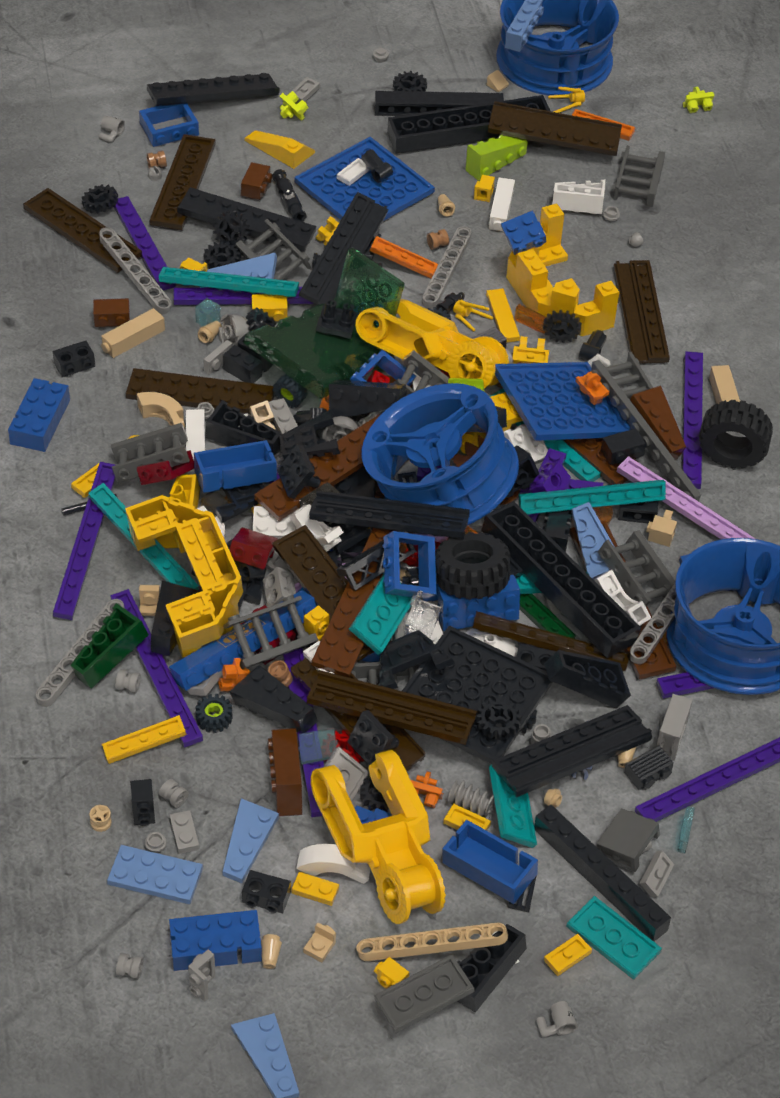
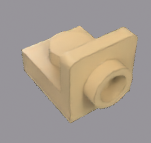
(148, 599)
(320, 942)

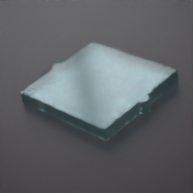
(317, 745)

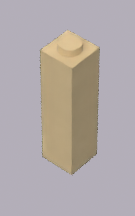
(133, 333)
(723, 384)

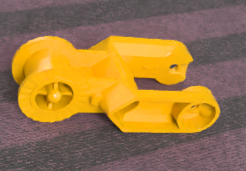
(433, 339)
(390, 845)

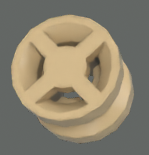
(100, 812)

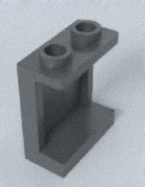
(627, 838)

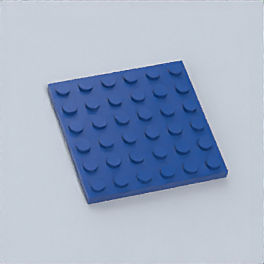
(395, 192)
(553, 403)

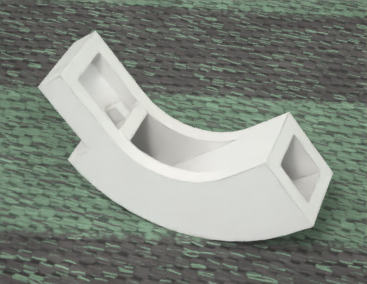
(326, 536)

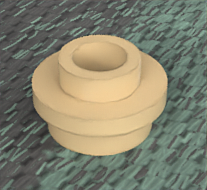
(553, 797)

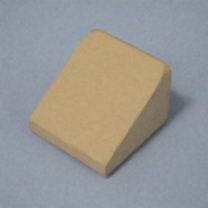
(497, 81)

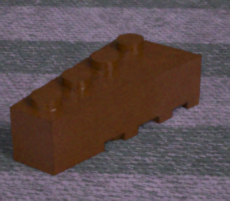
(658, 415)
(285, 771)

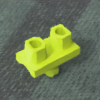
(697, 99)
(289, 107)

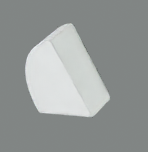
(604, 361)

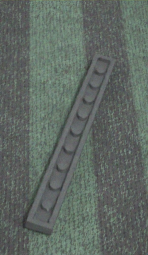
(653, 444)

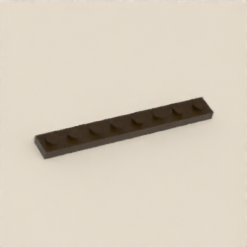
(541, 638)

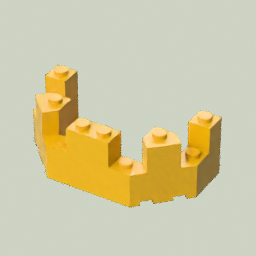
(530, 280)
(202, 615)

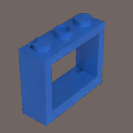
(165, 113)
(386, 363)
(426, 562)

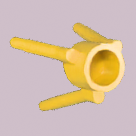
(576, 96)
(464, 308)

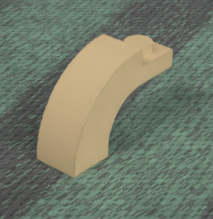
(160, 405)

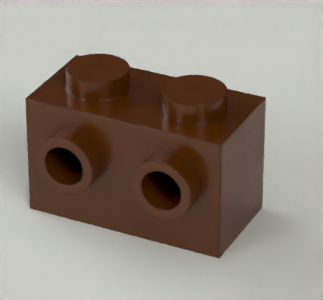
(256, 181)
(111, 312)

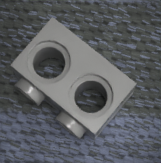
(278, 586)

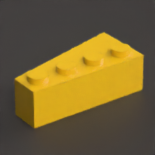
(184, 490)

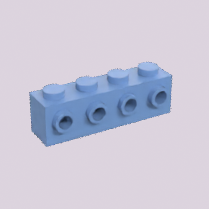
(523, 24)

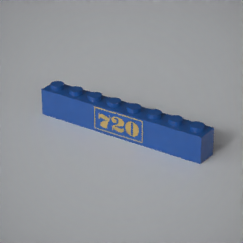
(211, 658)

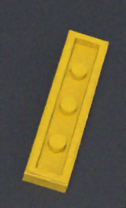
(502, 314)
(144, 739)

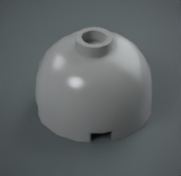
(232, 328)
(341, 427)

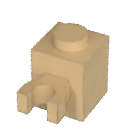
(262, 413)
(662, 529)

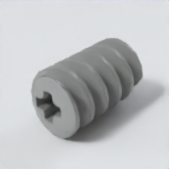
(470, 800)

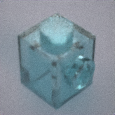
(207, 312)

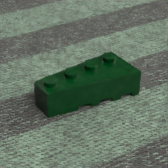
(109, 646)

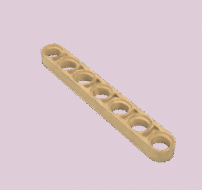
(442, 945)

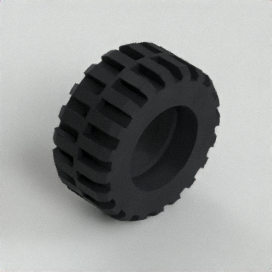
(738, 418)
(472, 566)

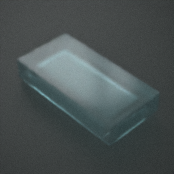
(685, 831)

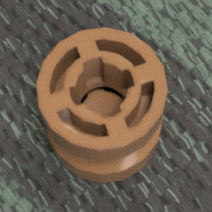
(157, 159)
(437, 239)
(281, 672)

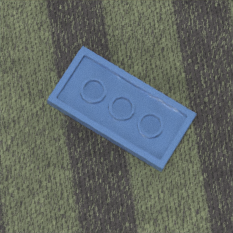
(155, 874)

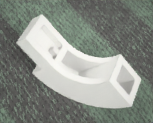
(633, 608)
(327, 858)

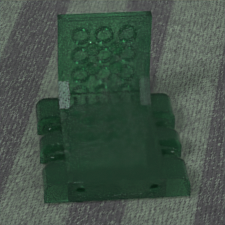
(321, 358)

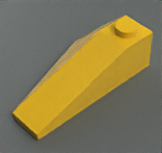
(281, 148)

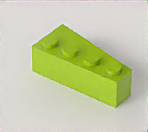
(493, 155)

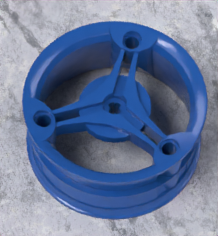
(555, 57)
(429, 433)
(735, 646)

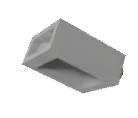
(674, 725)

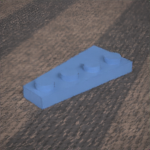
(256, 267)
(591, 538)
(249, 835)
(268, 1054)

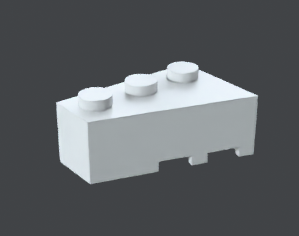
(580, 197)

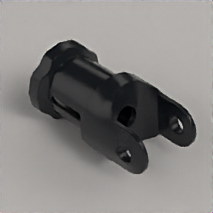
(449, 301)

